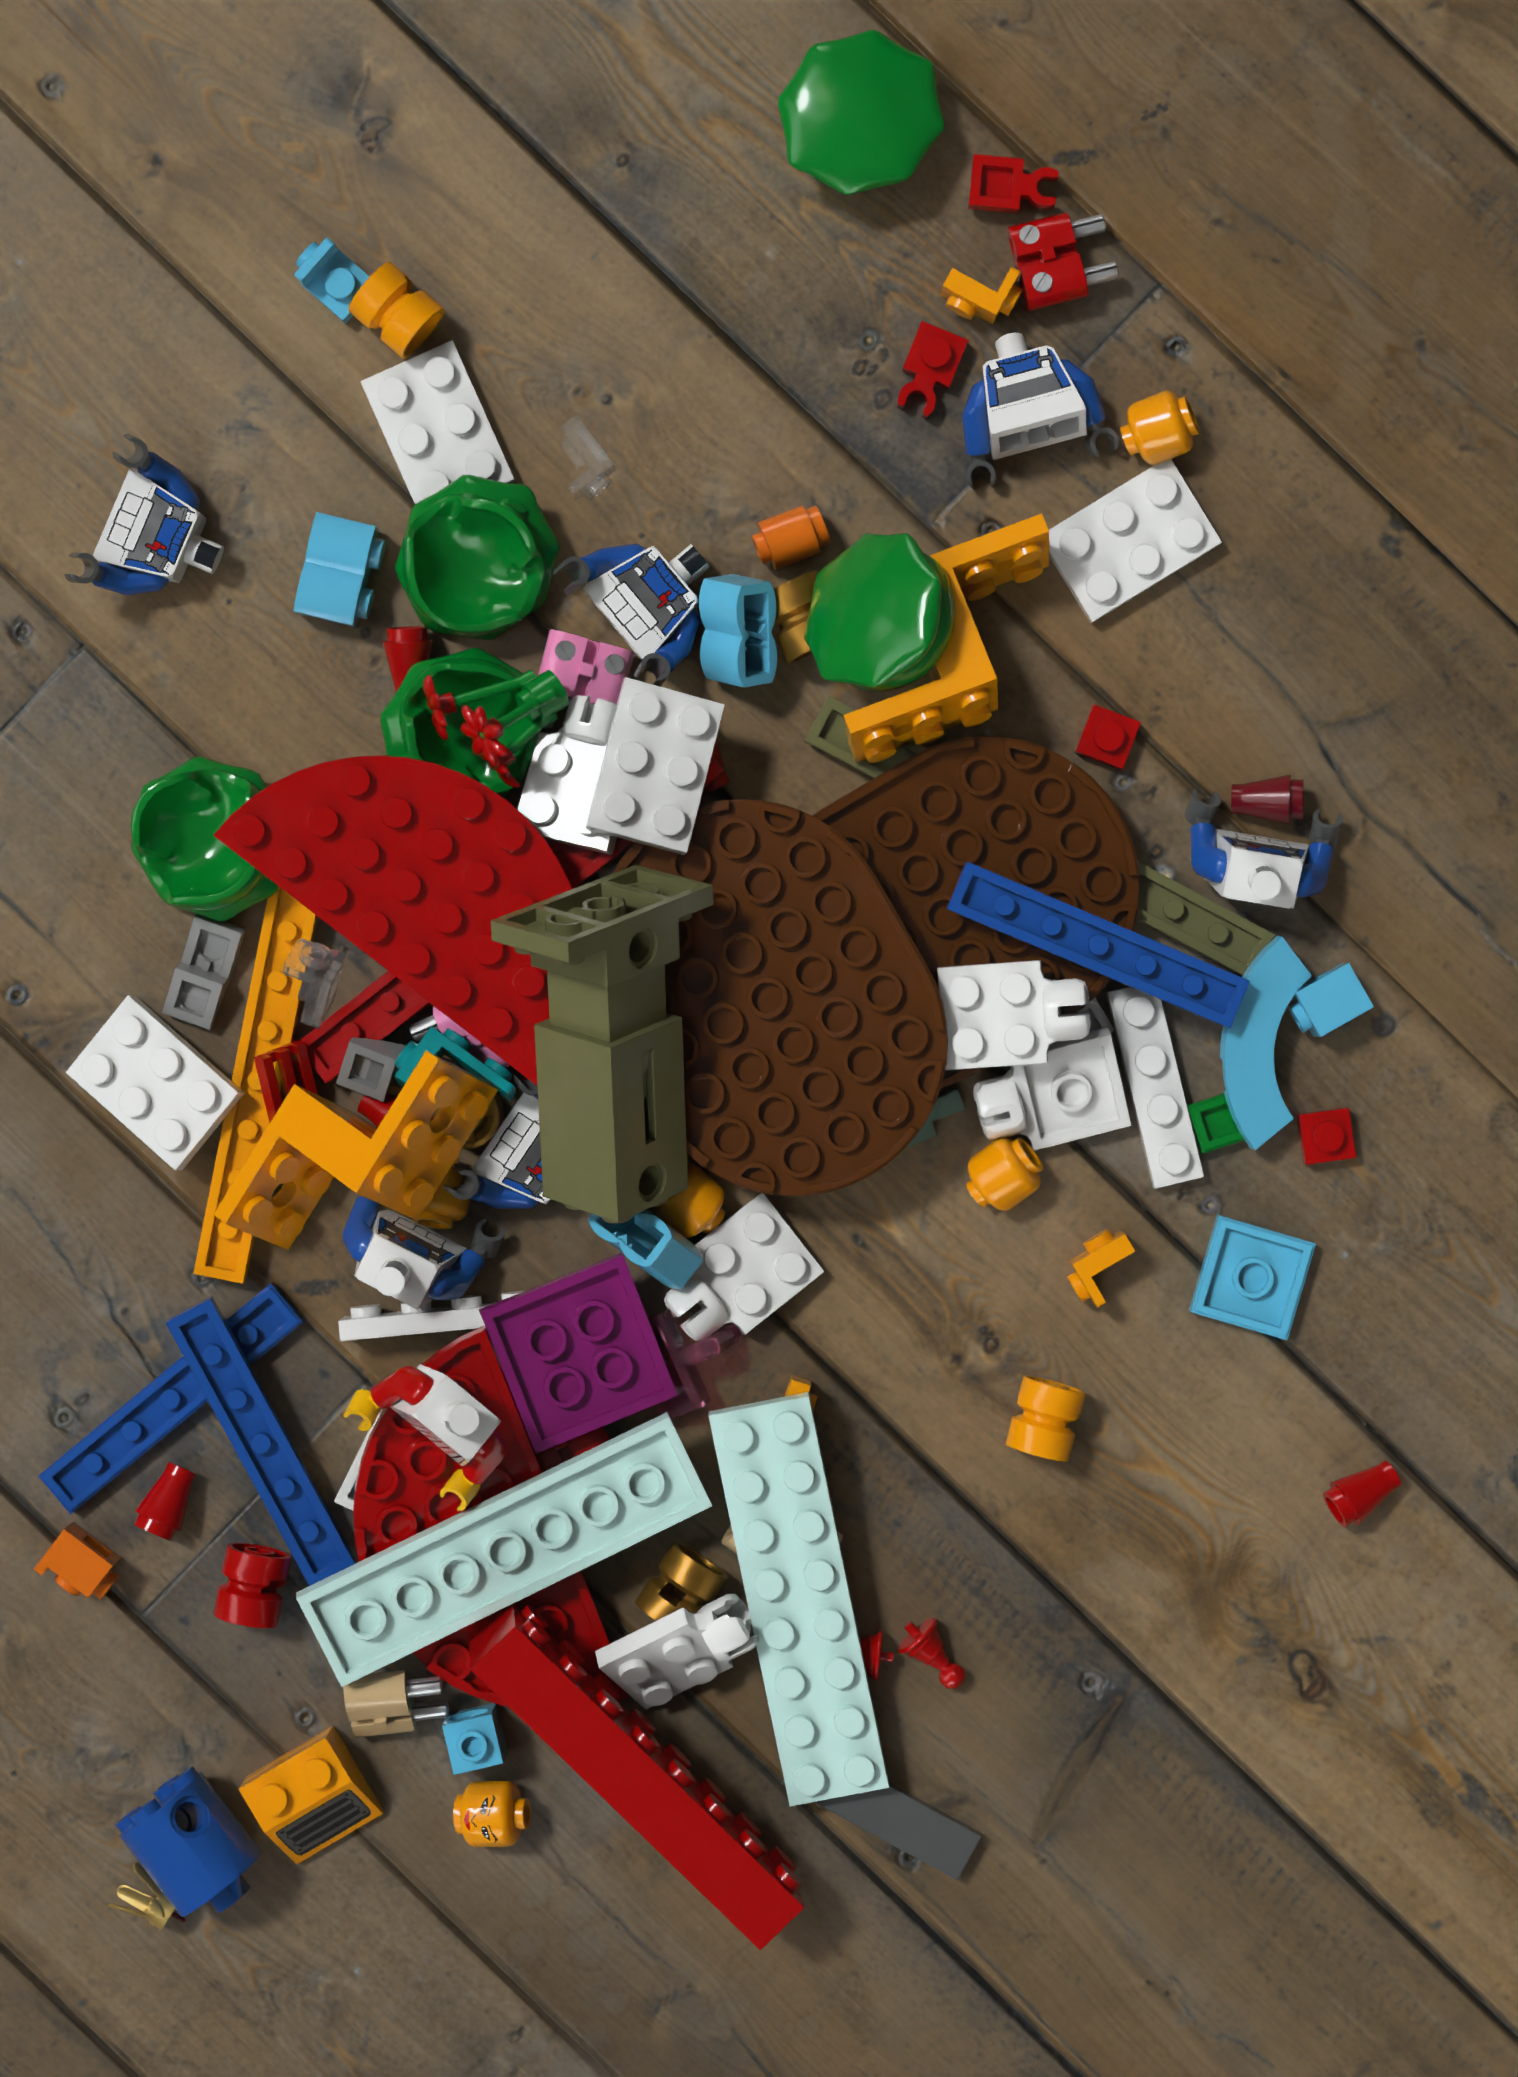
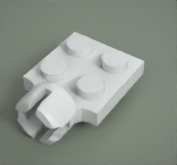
(566, 774)
(1008, 1013)
(1057, 1100)
(745, 1273)
(679, 1651)

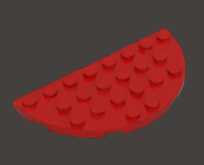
(412, 875)
(401, 1497)

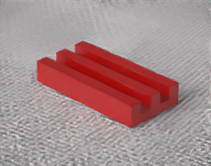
(293, 1068)

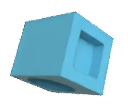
(1329, 1001)
(474, 1738)

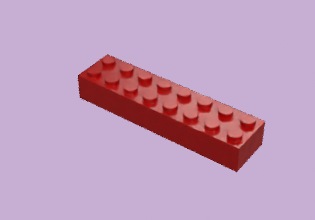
(636, 1772)

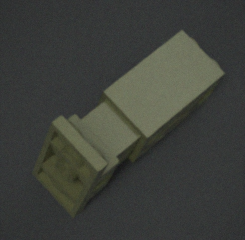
(609, 1048)

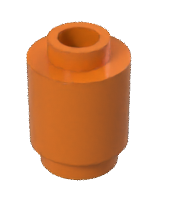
(791, 536)

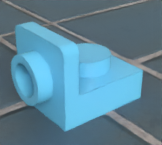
(330, 277)

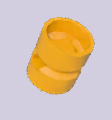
(389, 304)
(1045, 1418)

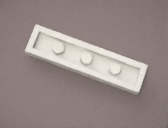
(1154, 1087)
(369, 1322)

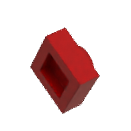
(1107, 737)
(1326, 1135)

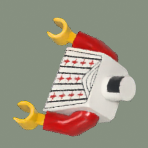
(444, 1416)

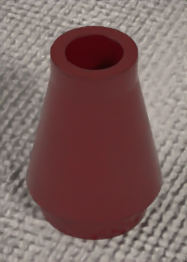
(1270, 799)

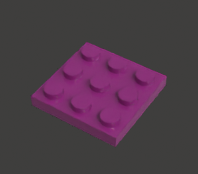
(578, 1352)

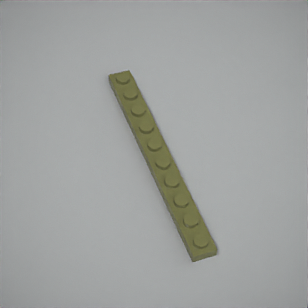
(1161, 901)

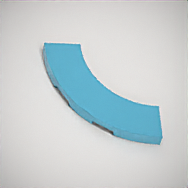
(1250, 1043)

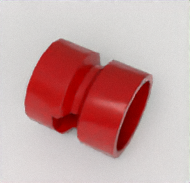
(252, 1585)

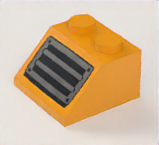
(310, 1796)

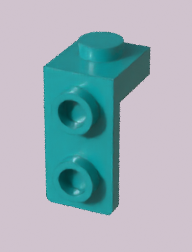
(456, 1049)

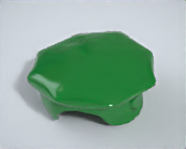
(860, 112)
(477, 557)
(880, 614)
(409, 724)
(177, 845)

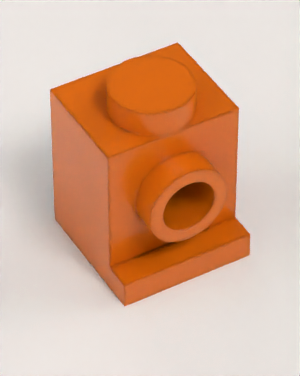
(80, 1563)

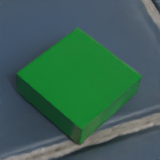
(1213, 1123)

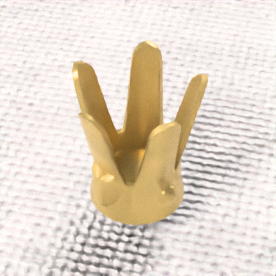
(155, 1910)

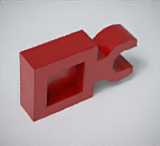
(1000, 183)
(933, 362)

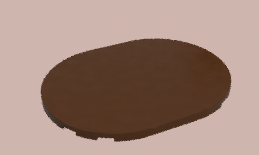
(1007, 812)
(798, 1004)

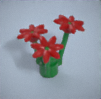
(538, 699)

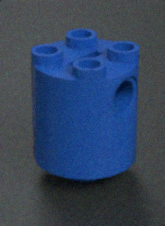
(191, 1844)

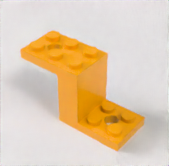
(963, 678)
(388, 1164)

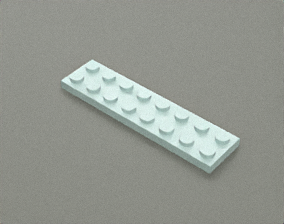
(503, 1549)
(799, 1599)

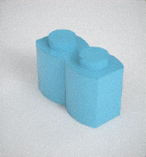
(338, 570)
(738, 628)
(652, 1247)

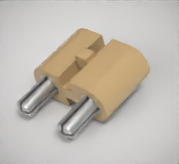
(386, 1705)

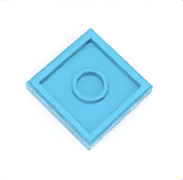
(1252, 1277)

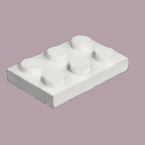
(435, 422)
(1130, 540)
(654, 766)
(155, 1082)

